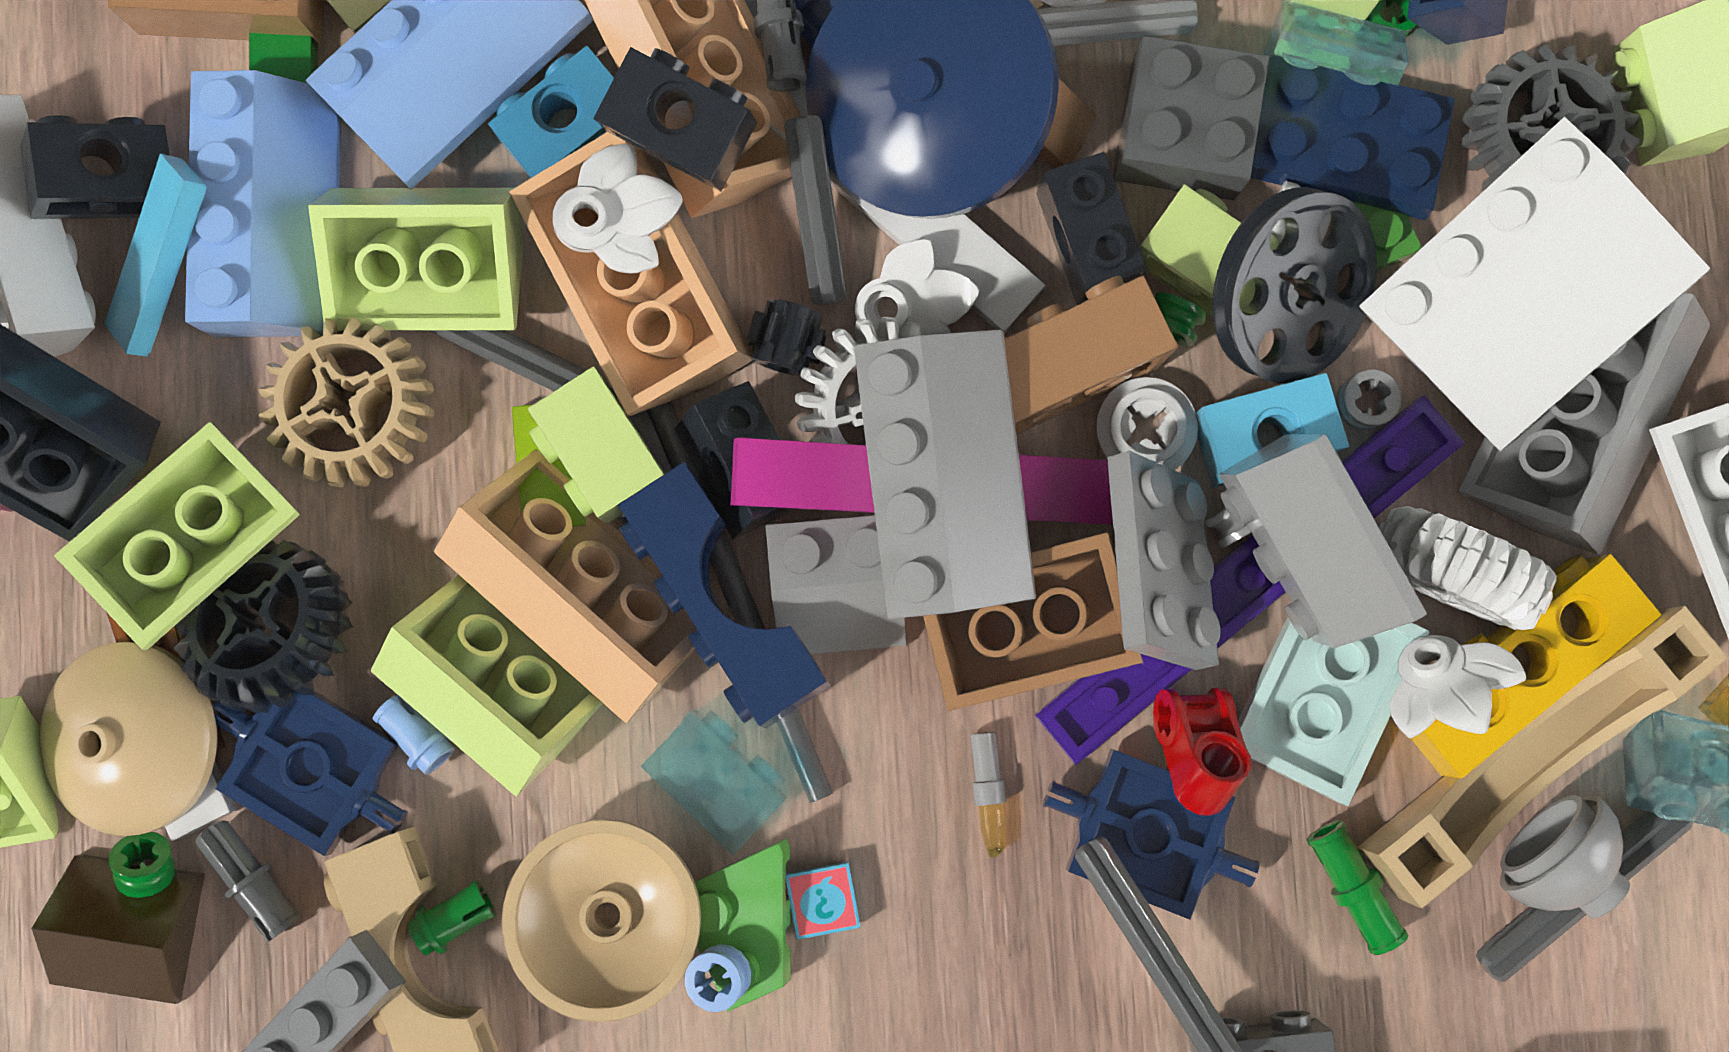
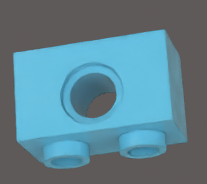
(1230, 427)

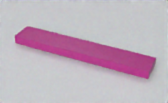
(839, 480)

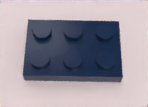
(1352, 138)

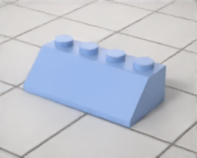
(438, 70)
(264, 156)

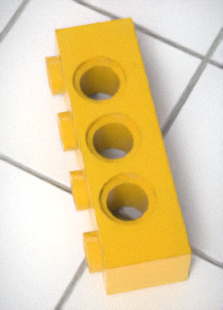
(1609, 616)

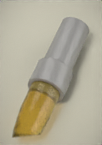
(989, 792)

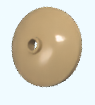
(152, 733)
(566, 949)

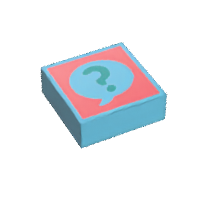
(822, 900)

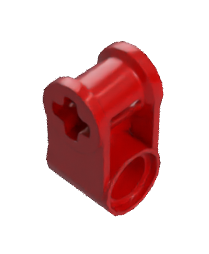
(1201, 747)

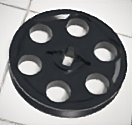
(1311, 266)

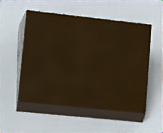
(117, 942)

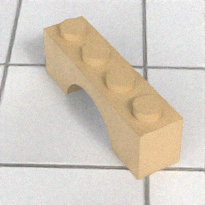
(379, 893)

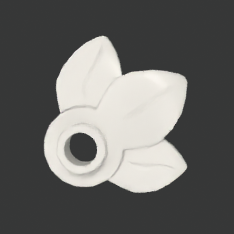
(626, 207)
(921, 292)
(1454, 687)

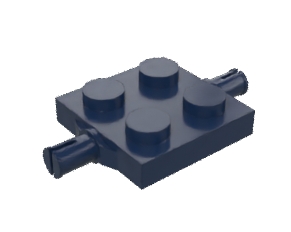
(309, 769)
(1152, 833)

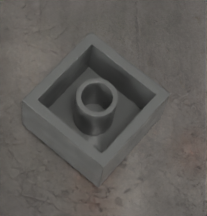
(1191, 117)

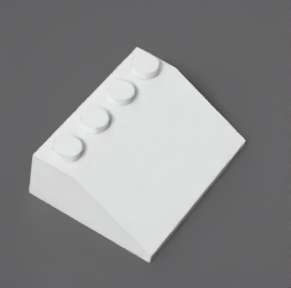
(1534, 284)

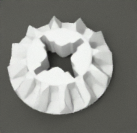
(1147, 398)

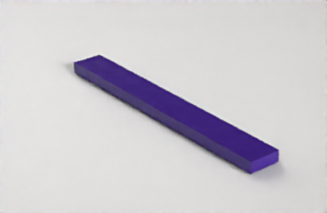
(1381, 471)

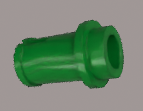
(450, 919)

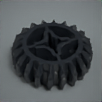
(235, 656)

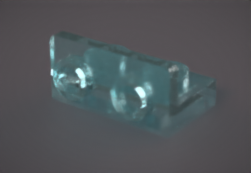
(1327, 39)
(716, 779)

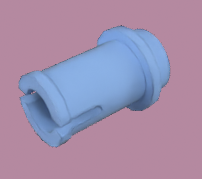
(414, 735)

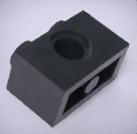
(638, 106)
(65, 189)
(1089, 224)
(709, 440)

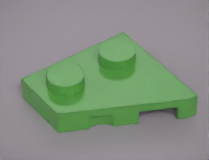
(750, 911)

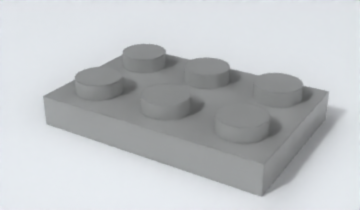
(1162, 562)

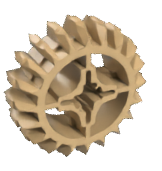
(299, 422)

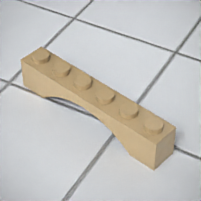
(1458, 818)

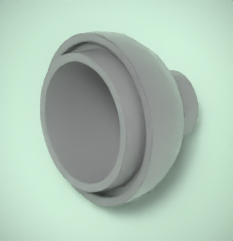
(1567, 858)

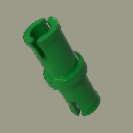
(1357, 888)

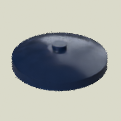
(932, 99)

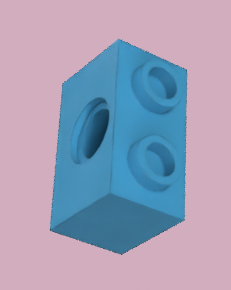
(524, 118)

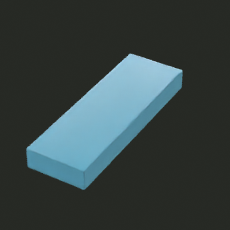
(155, 255)

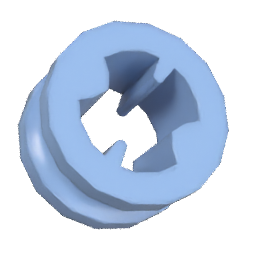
(698, 986)

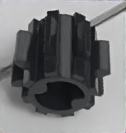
(785, 336)

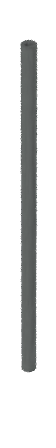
(745, 613)

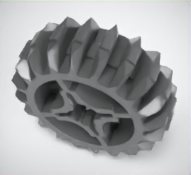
(1555, 90)

